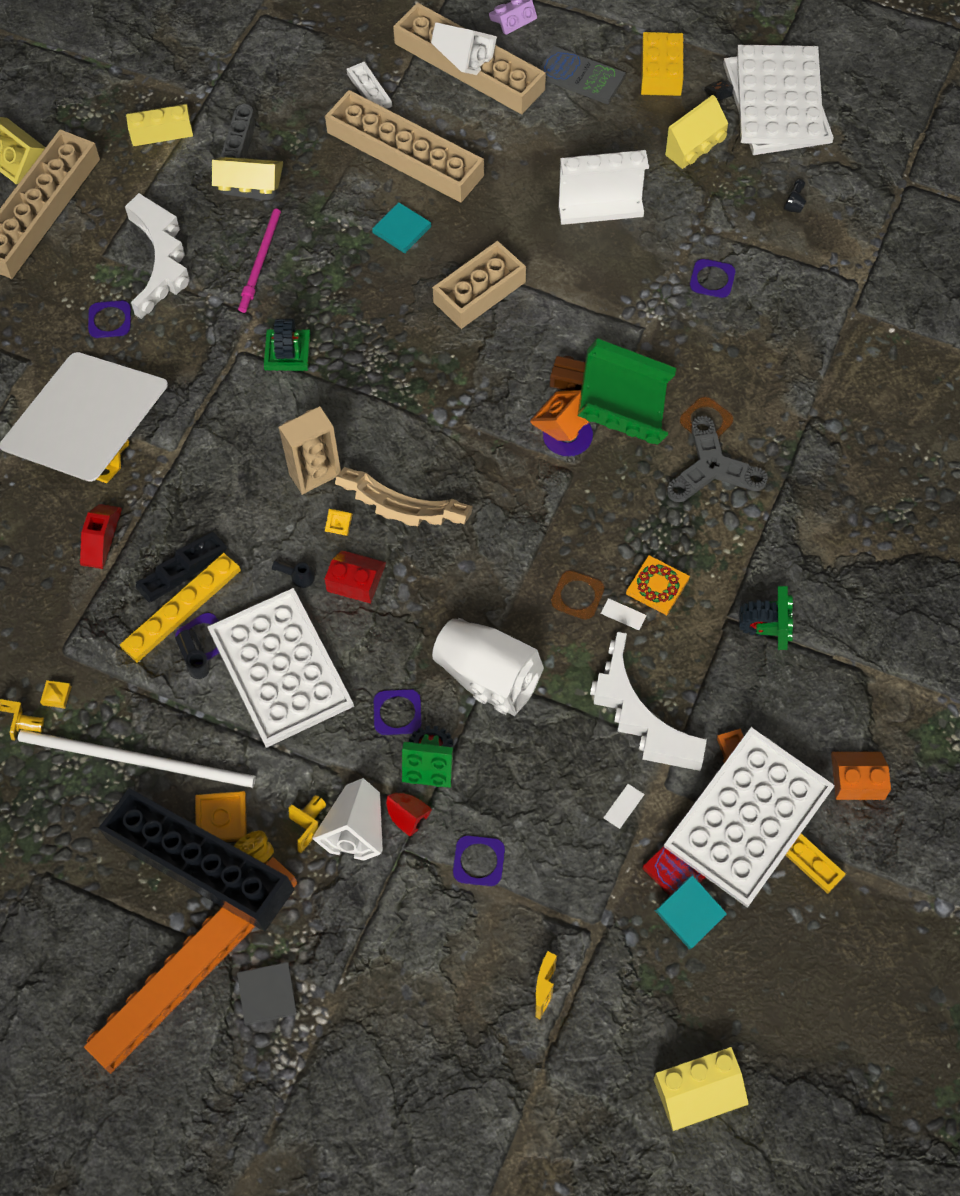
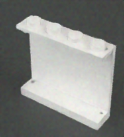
(601, 187)

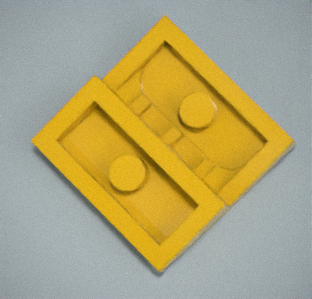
(544, 988)

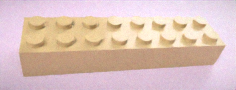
(502, 78)
(405, 146)
(42, 197)

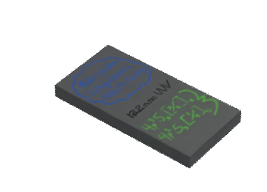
(582, 75)

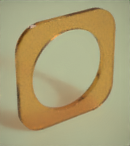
(707, 402)
(571, 576)

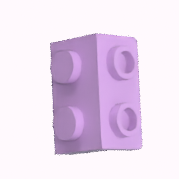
(513, 14)

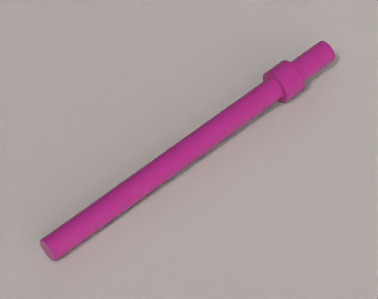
(248, 291)

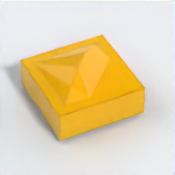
(338, 522)
(55, 694)

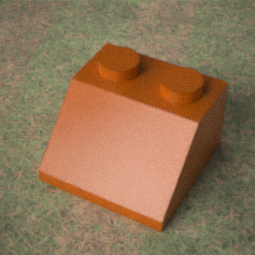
(560, 416)
(860, 776)

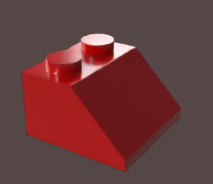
(354, 576)

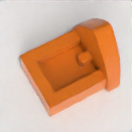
(729, 741)

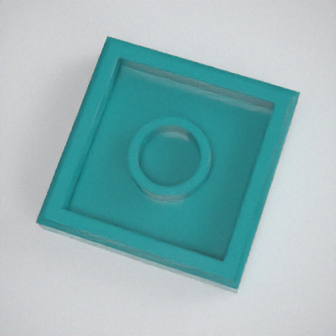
(401, 227)
(690, 912)

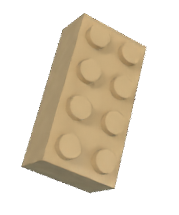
(479, 284)
(310, 449)

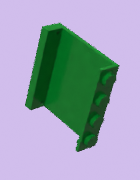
(624, 391)

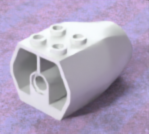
(489, 664)

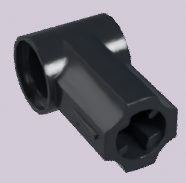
(192, 653)

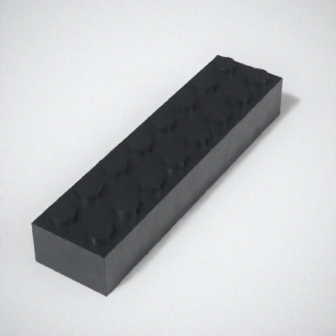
(197, 859)

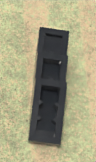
(183, 566)

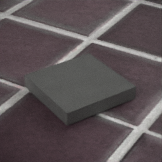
(266, 993)

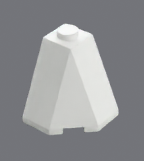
(463, 46)
(353, 822)

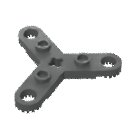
(726, 469)

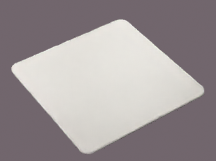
(83, 416)

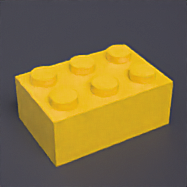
(662, 64)

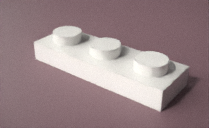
(368, 85)

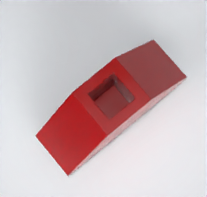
(98, 535)

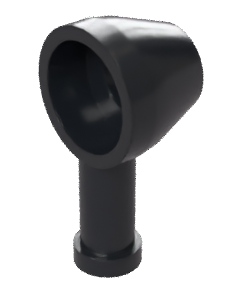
(795, 201)
(299, 579)

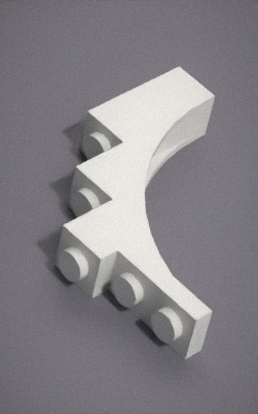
(167, 272)
(658, 740)

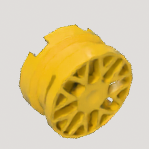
(256, 846)

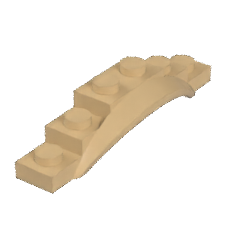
(399, 506)

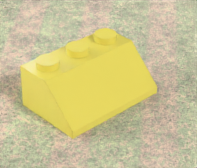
(159, 124)
(696, 133)
(17, 150)
(246, 174)
(701, 1088)

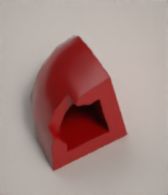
(406, 811)

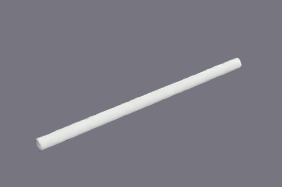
(137, 758)

